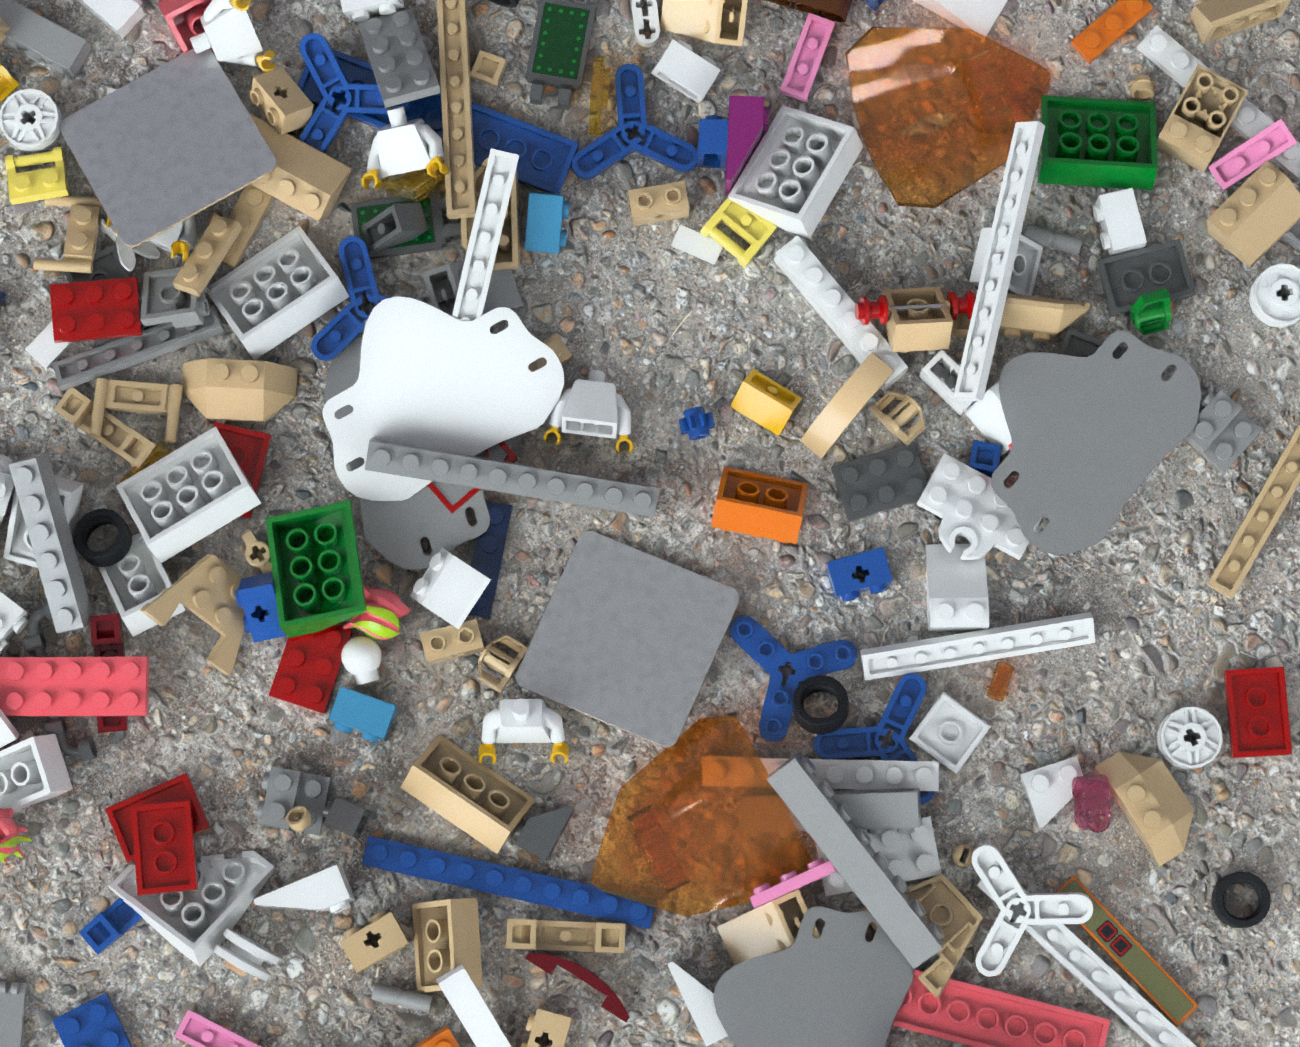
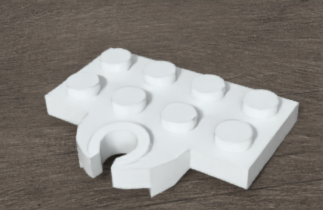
(972, 511)
(909, 856)

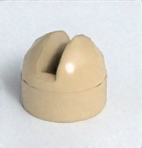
(294, 814)
(957, 853)

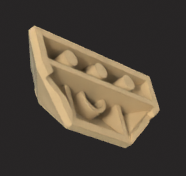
(510, 240)
(1039, 316)
(238, 388)
(1150, 802)

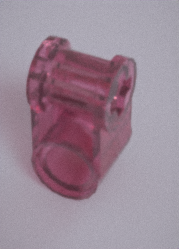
(1091, 800)

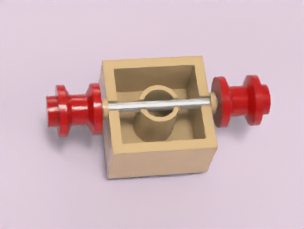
(916, 316)

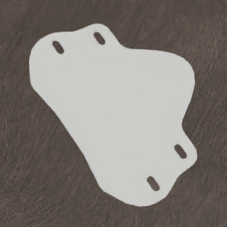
(438, 388)

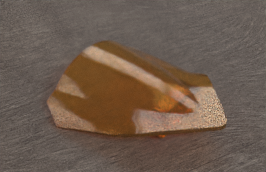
(939, 107)
(699, 826)

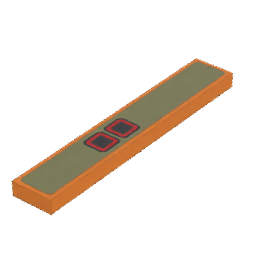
(1133, 959)

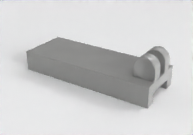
(12, 1013)

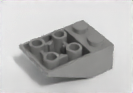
(444, 281)

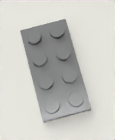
(398, 58)

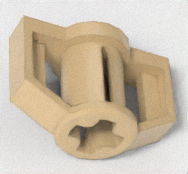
(900, 415)
(257, 553)
(500, 662)

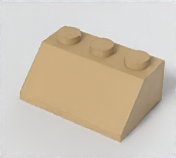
(1225, 17)
(1256, 214)
(445, 938)

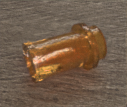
(998, 687)

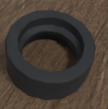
(92, 521)
(815, 685)
(1257, 884)

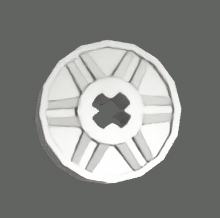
(34, 105)
(1264, 299)
(1181, 753)
(247, 954)

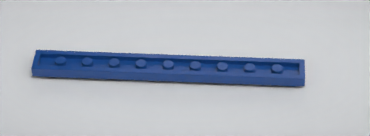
(504, 881)

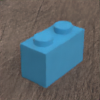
(546, 222)
(363, 715)

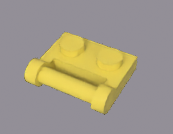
(39, 183)
(743, 222)

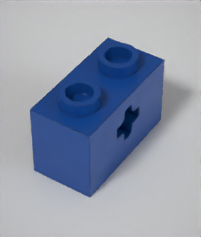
(712, 142)
(870, 562)
(259, 604)

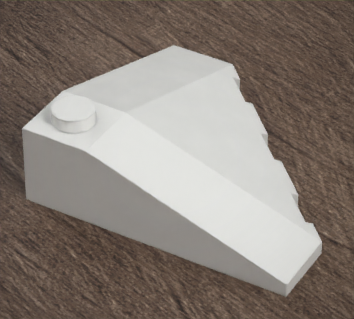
(198, 918)

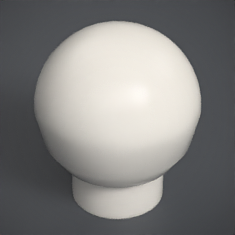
(362, 658)

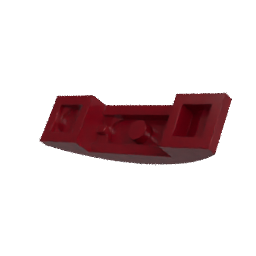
(108, 642)
(549, 963)

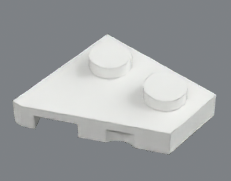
(1050, 788)

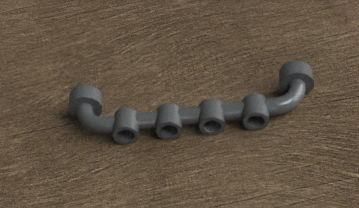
(56, 725)

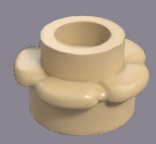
(1142, 87)

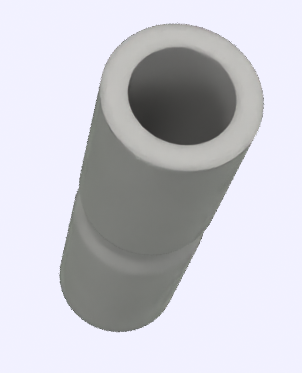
(1054, 239)
(405, 998)

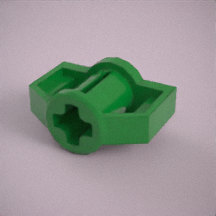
(1151, 312)

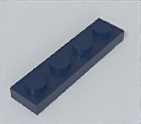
(489, 555)

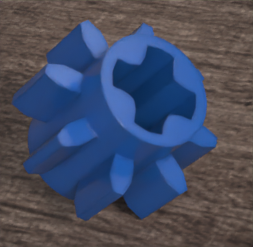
(696, 423)

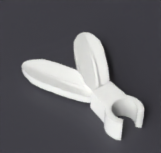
(125, 253)

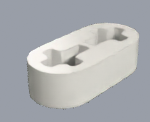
(639, 20)

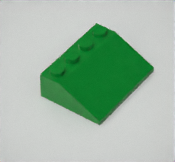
(1098, 142)
(315, 568)

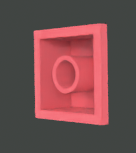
(184, 19)

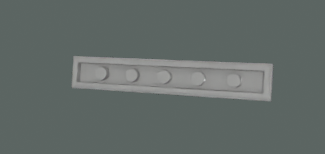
(133, 350)

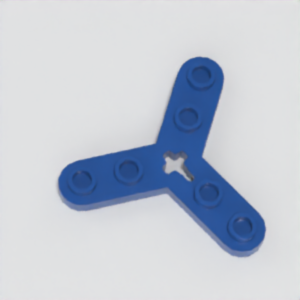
(331, 80)
(615, 144)
(350, 321)
(771, 655)
(864, 741)

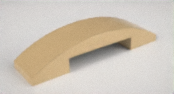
(846, 405)
(115, 434)
(565, 936)

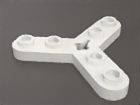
(1039, 908)

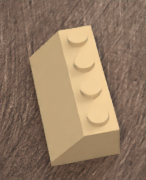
(303, 174)
(467, 793)

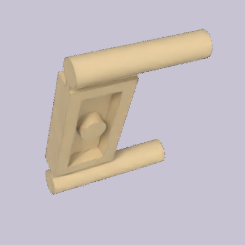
(80, 235)
(137, 398)

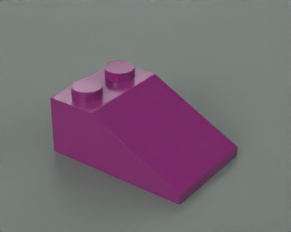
(745, 126)

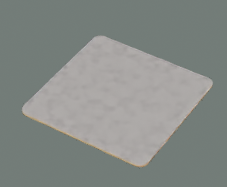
(167, 146)
(627, 638)

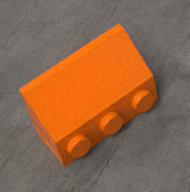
(759, 505)

